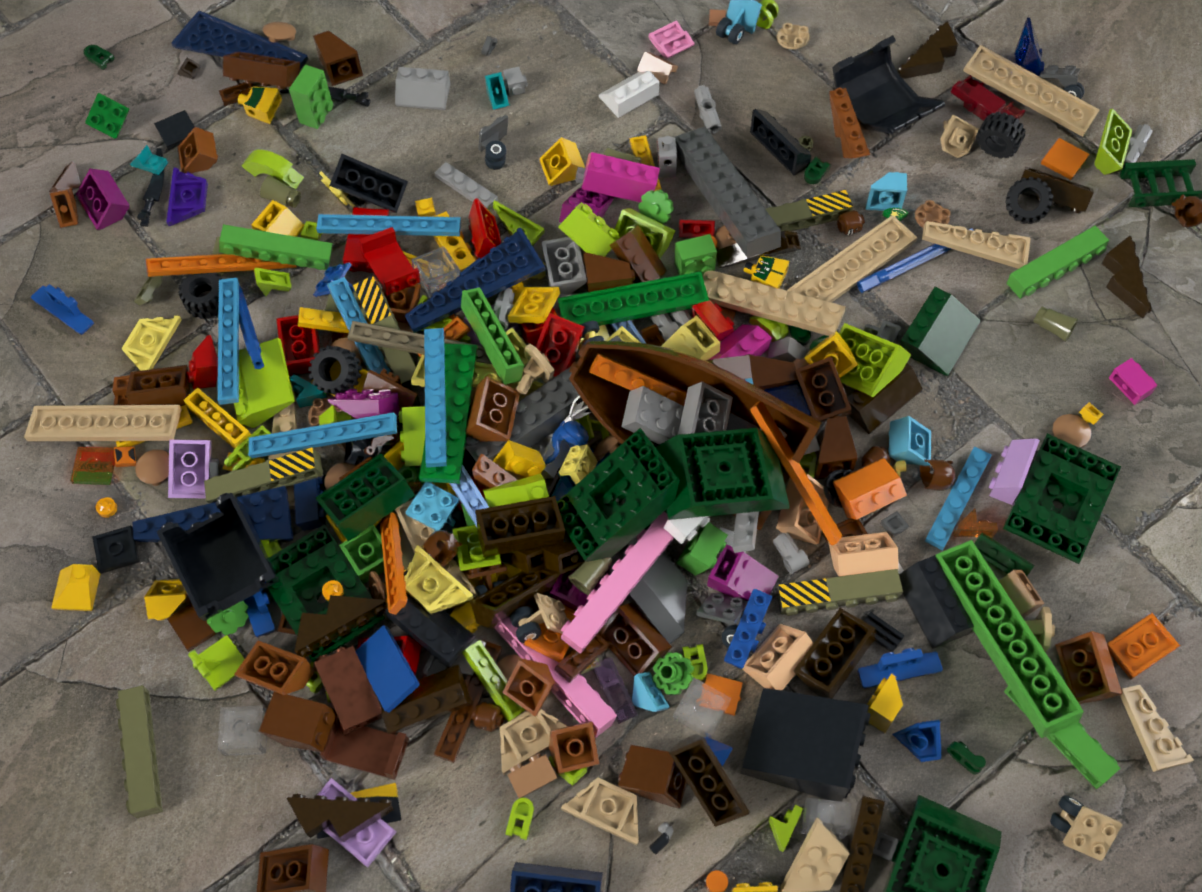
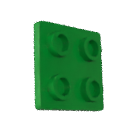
(107, 115)

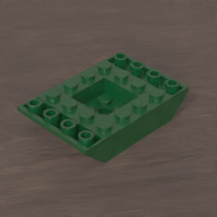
(1073, 479)
(704, 490)
(593, 506)
(302, 574)
(945, 838)

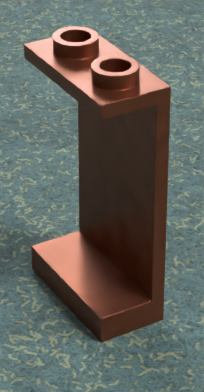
(348, 689)
(366, 750)

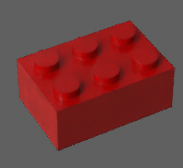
(298, 344)

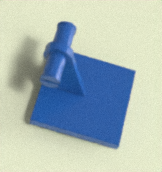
(332, 274)

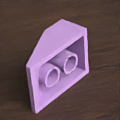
(188, 468)

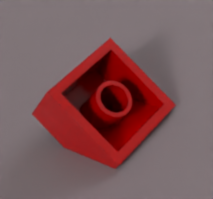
(203, 365)

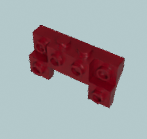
(981, 100)

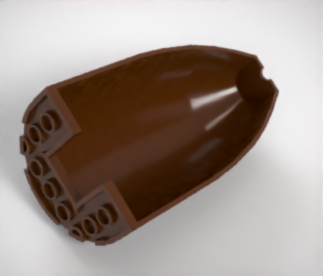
(681, 370)

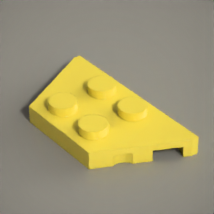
(149, 340)
(432, 584)

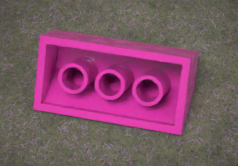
(618, 177)
(744, 341)

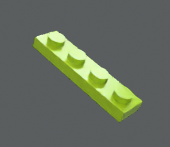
(492, 679)

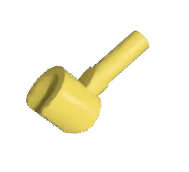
(899, 466)

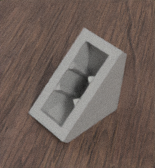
(786, 350)

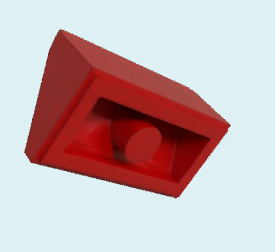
(696, 228)

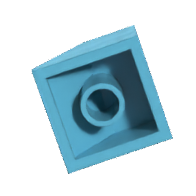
(888, 192)
(909, 441)

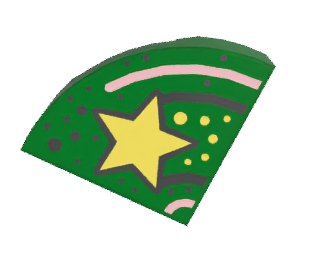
(899, 213)

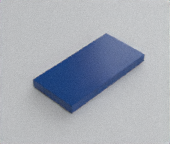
(387, 669)

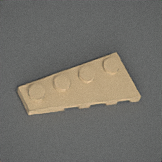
(1156, 739)

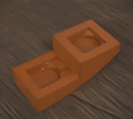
(119, 389)

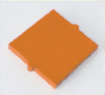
(728, 687)

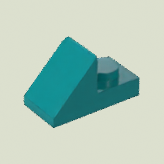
(149, 162)
(306, 391)

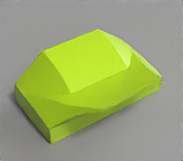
(773, 328)

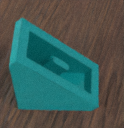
(496, 90)

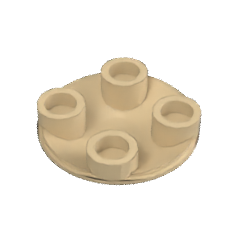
(793, 36)

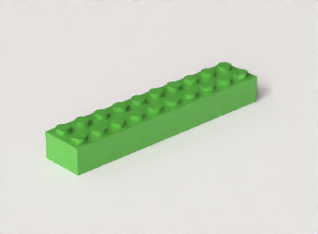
(1010, 641)

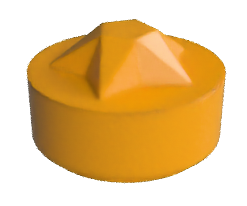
(106, 507)
(332, 588)

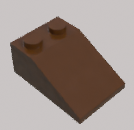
(293, 869)

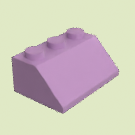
(1013, 469)

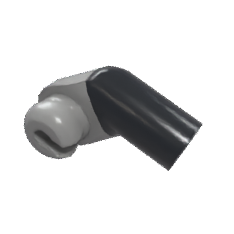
(663, 839)

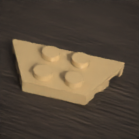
(526, 737)
(607, 808)
(816, 862)

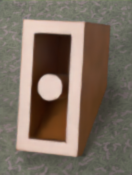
(65, 207)

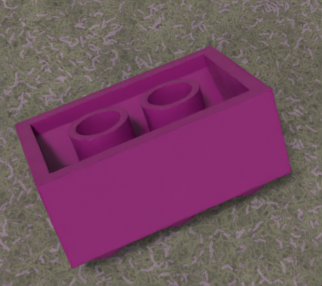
(102, 198)

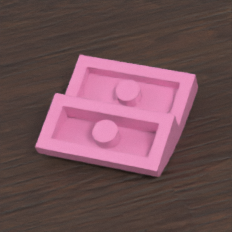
(671, 39)

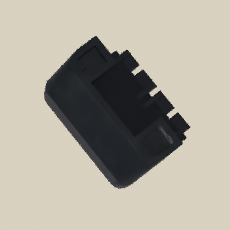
(879, 93)

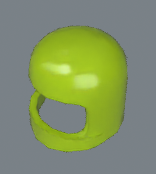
(768, 9)

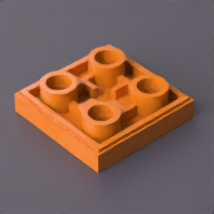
(1065, 158)

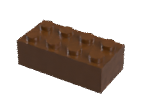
(260, 69)

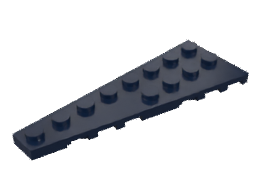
(219, 38)
(498, 270)
(267, 511)

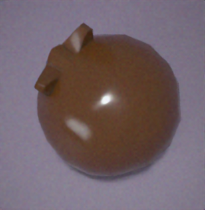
(1188, 211)
(941, 478)
(441, 546)

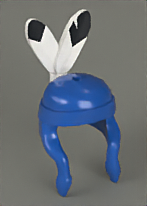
(570, 430)

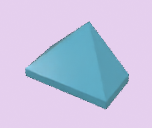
(646, 693)

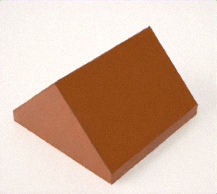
(529, 685)
(573, 747)

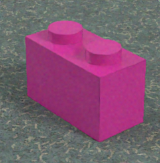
(1133, 381)

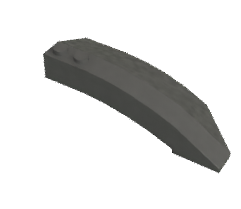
(660, 595)

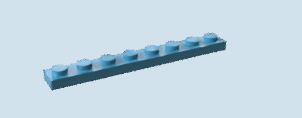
(401, 224)
(228, 341)
(435, 398)
(323, 435)

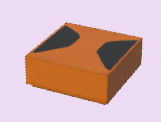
(124, 456)

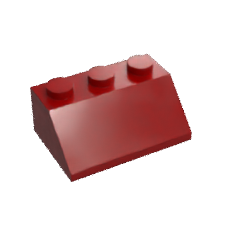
(483, 229)

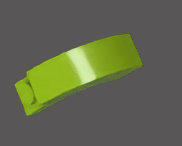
(270, 163)

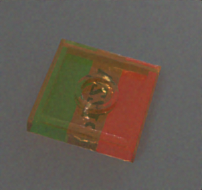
(93, 466)

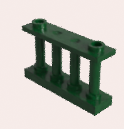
(1159, 169)

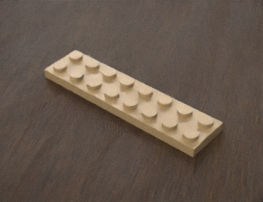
(1031, 90)
(856, 261)
(773, 303)
(103, 423)

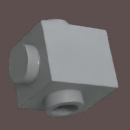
(514, 81)

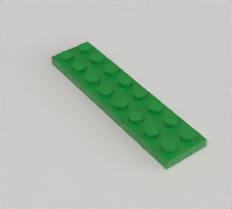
(635, 300)
(459, 378)

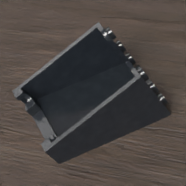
(219, 558)
(806, 743)

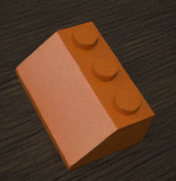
(869, 489)

